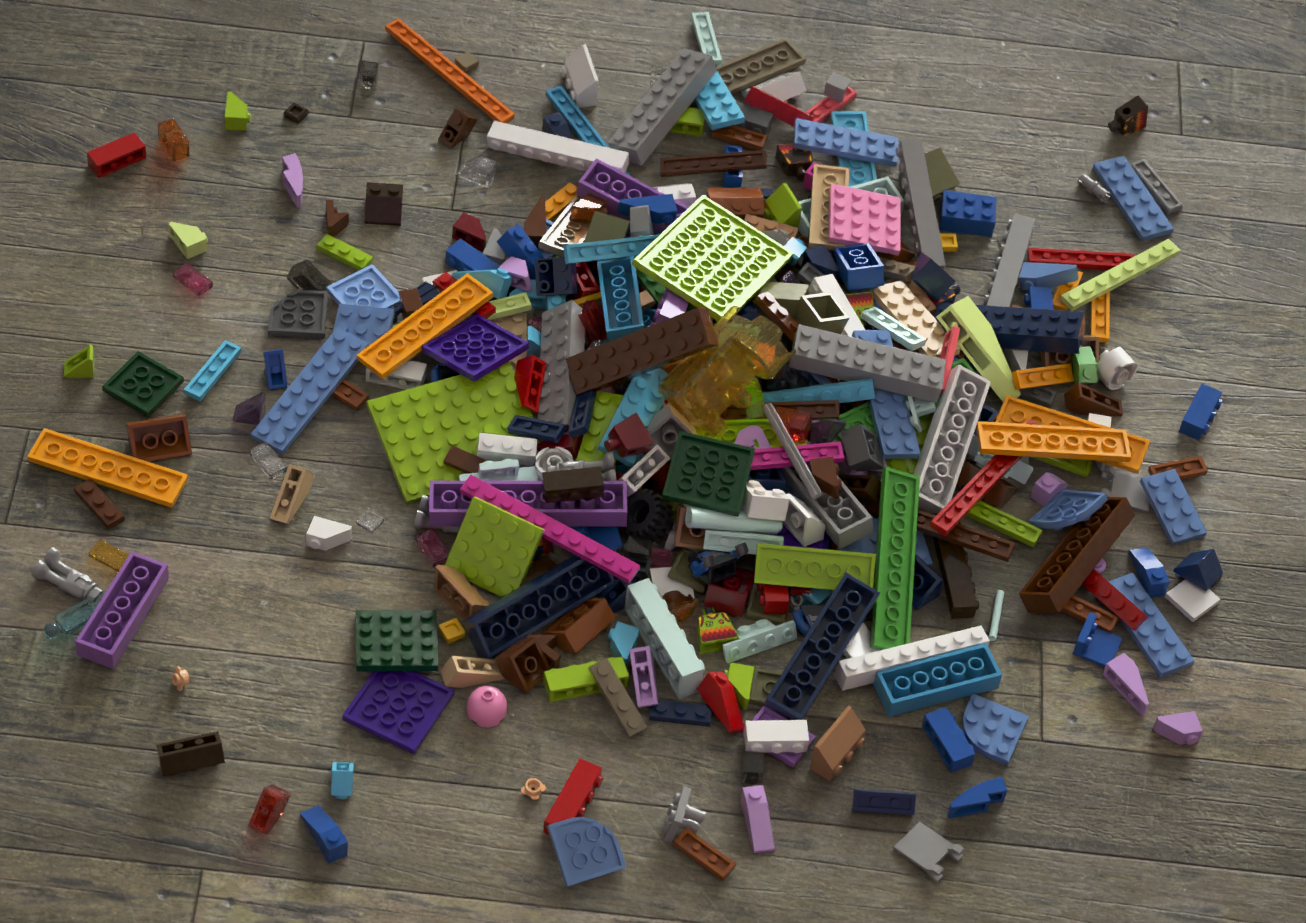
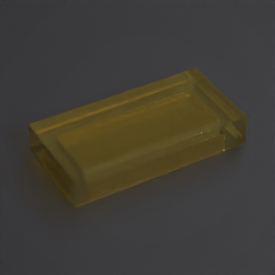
(108, 555)

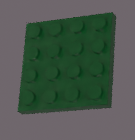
(708, 473)
(396, 640)

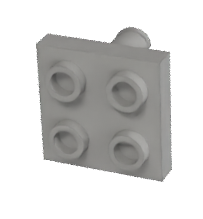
(682, 816)

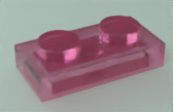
(192, 279)
(432, 547)

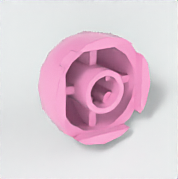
(486, 706)

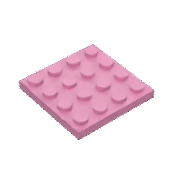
(864, 218)

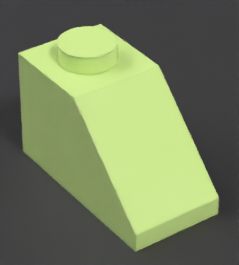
(188, 239)

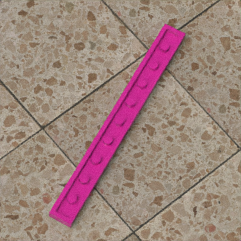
(554, 530)

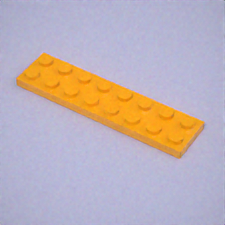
(424, 325)
(1021, 411)
(1053, 441)
(107, 467)

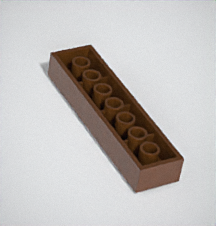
(642, 351)
(1076, 557)

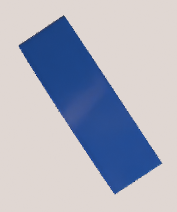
(734, 178)
(978, 798)

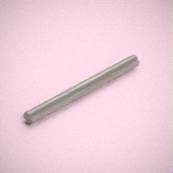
(792, 451)

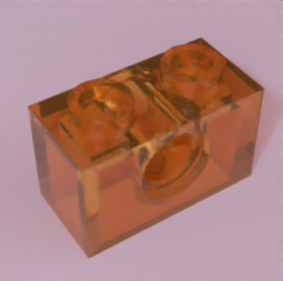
(173, 139)

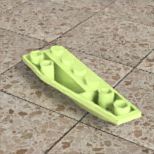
(980, 345)

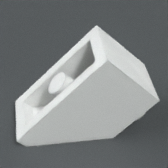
(327, 534)

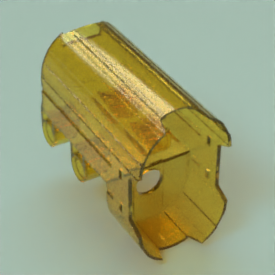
(718, 377)

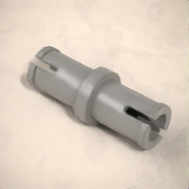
(1094, 187)

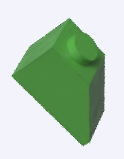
(1084, 366)

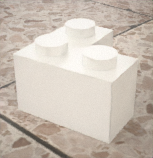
(764, 503)

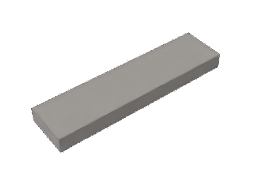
(1157, 187)

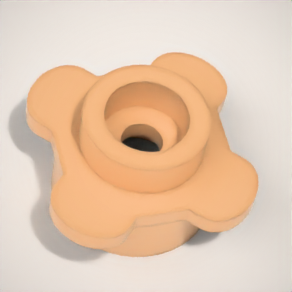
(180, 678)
(533, 783)

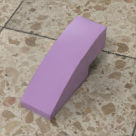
(293, 178)

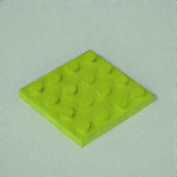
(494, 547)

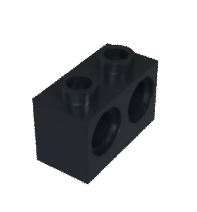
(787, 379)

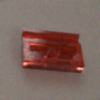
(593, 322)

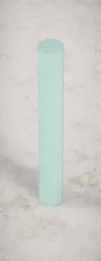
(996, 615)

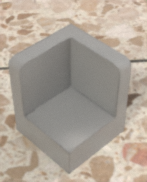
(836, 86)

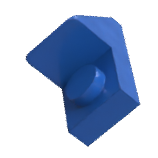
(275, 369)

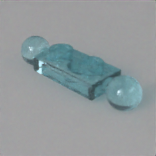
(72, 618)

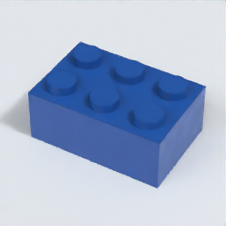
(967, 213)
(859, 266)

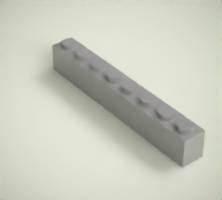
(919, 200)
(1011, 261)

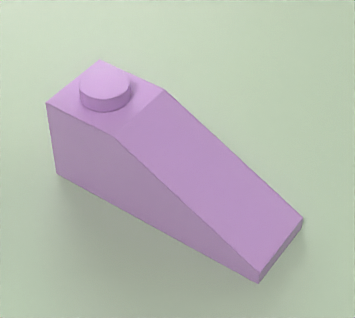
(644, 676)
(1125, 677)
(757, 818)

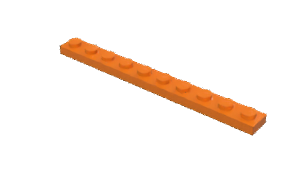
(449, 71)

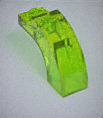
(755, 408)

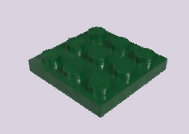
(143, 383)

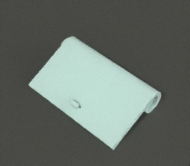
(709, 519)

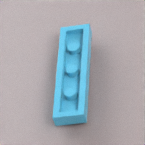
(212, 370)

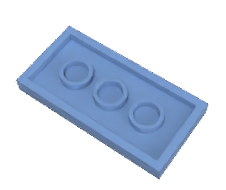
(1173, 507)

